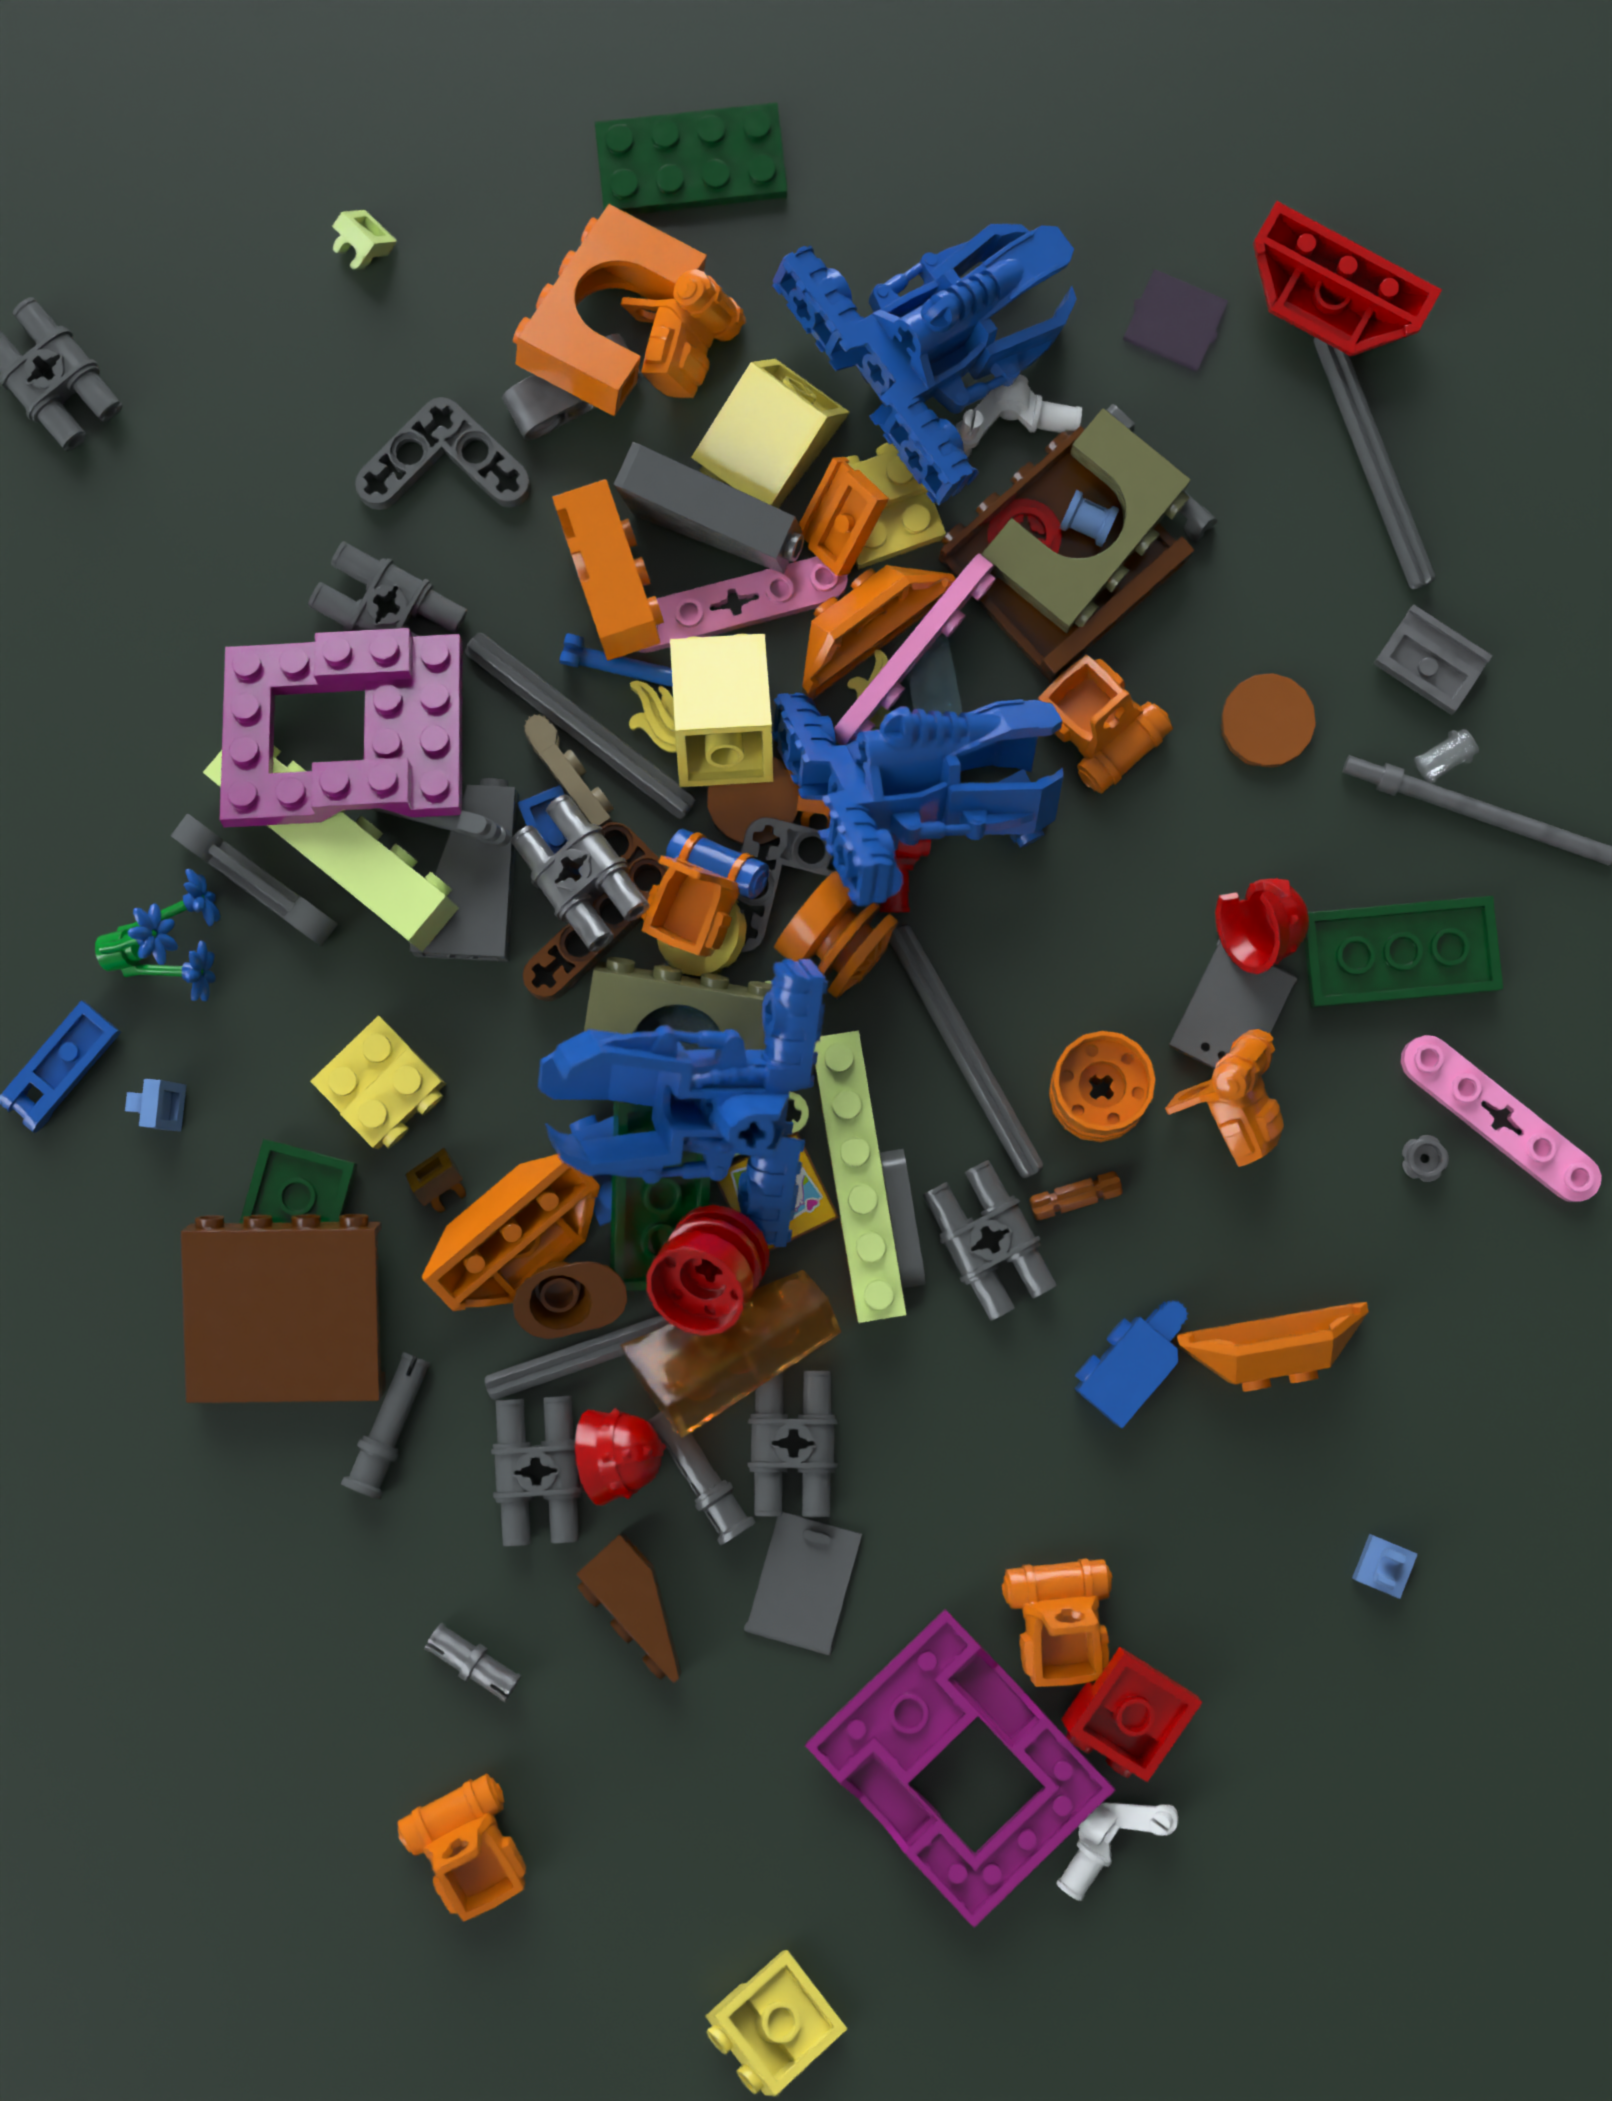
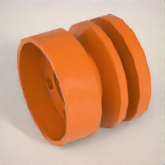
(836, 935)
(1097, 1059)

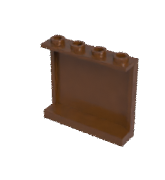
(1054, 484)
(281, 1310)

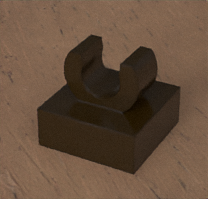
(434, 1178)

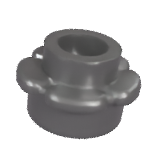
(1433, 1149)

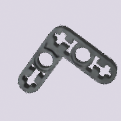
(451, 443)
(784, 854)

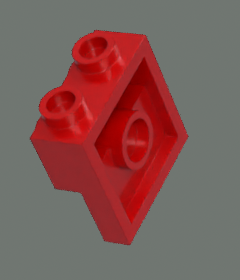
(1130, 1715)

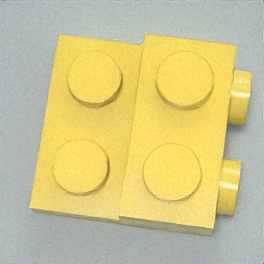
(909, 515)
(379, 1084)
(774, 2025)

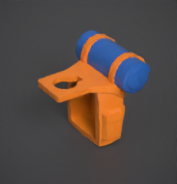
(698, 892)

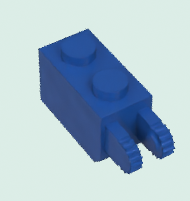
(1133, 1363)

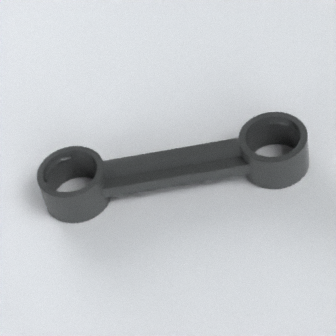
(254, 879)

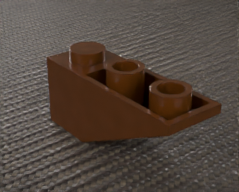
(631, 1592)

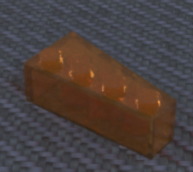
(703, 1375)

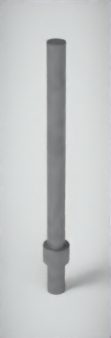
(1393, 780)

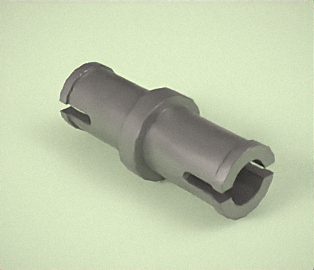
(472, 1662)

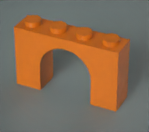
(613, 254)

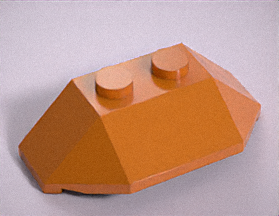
(867, 620)
(510, 1232)
(1275, 1345)

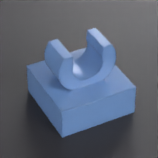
(159, 1104)
(1384, 1566)

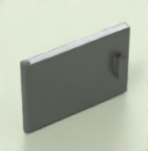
(1229, 1005)
(803, 1583)

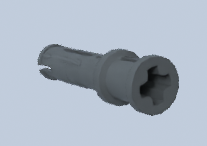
(379, 1447)
(712, 1493)

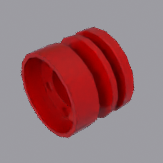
(708, 1270)

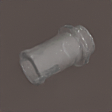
(1447, 755)

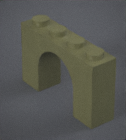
(1146, 491)
(626, 994)

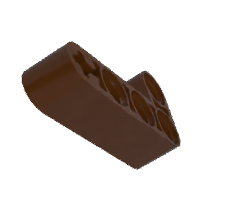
(639, 859)

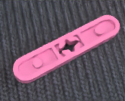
(799, 589)
(942, 618)
(1538, 1147)

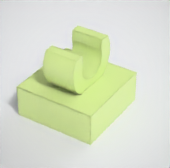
(364, 234)

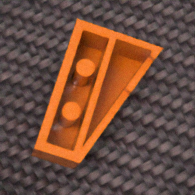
(607, 570)

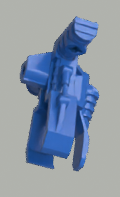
(933, 336)
(908, 781)
(702, 1099)

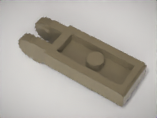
(567, 770)

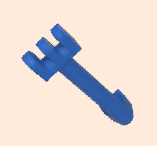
(577, 655)

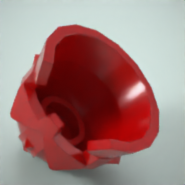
(1263, 925)
(616, 1454)

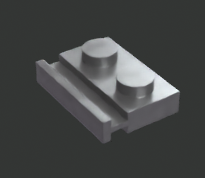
(1432, 659)

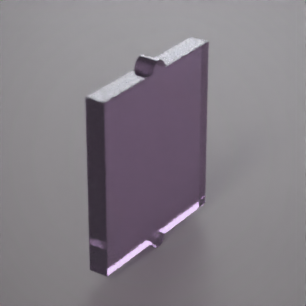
(1175, 320)

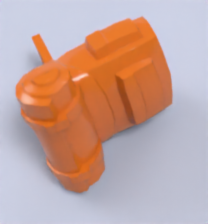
(685, 331)
(1104, 721)
(1238, 1098)
(1062, 1621)
(465, 1847)

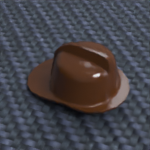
(569, 1299)

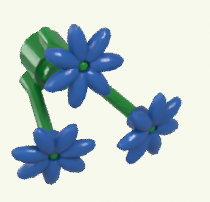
(148, 936)

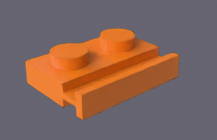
(842, 516)

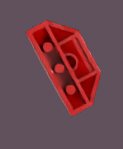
(1337, 285)

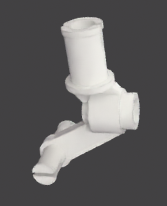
(1013, 404)
(1099, 1830)

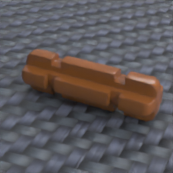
(1076, 1195)

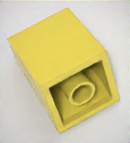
(768, 432)
(722, 710)

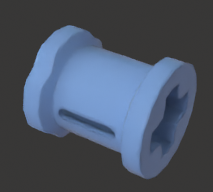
(1089, 518)

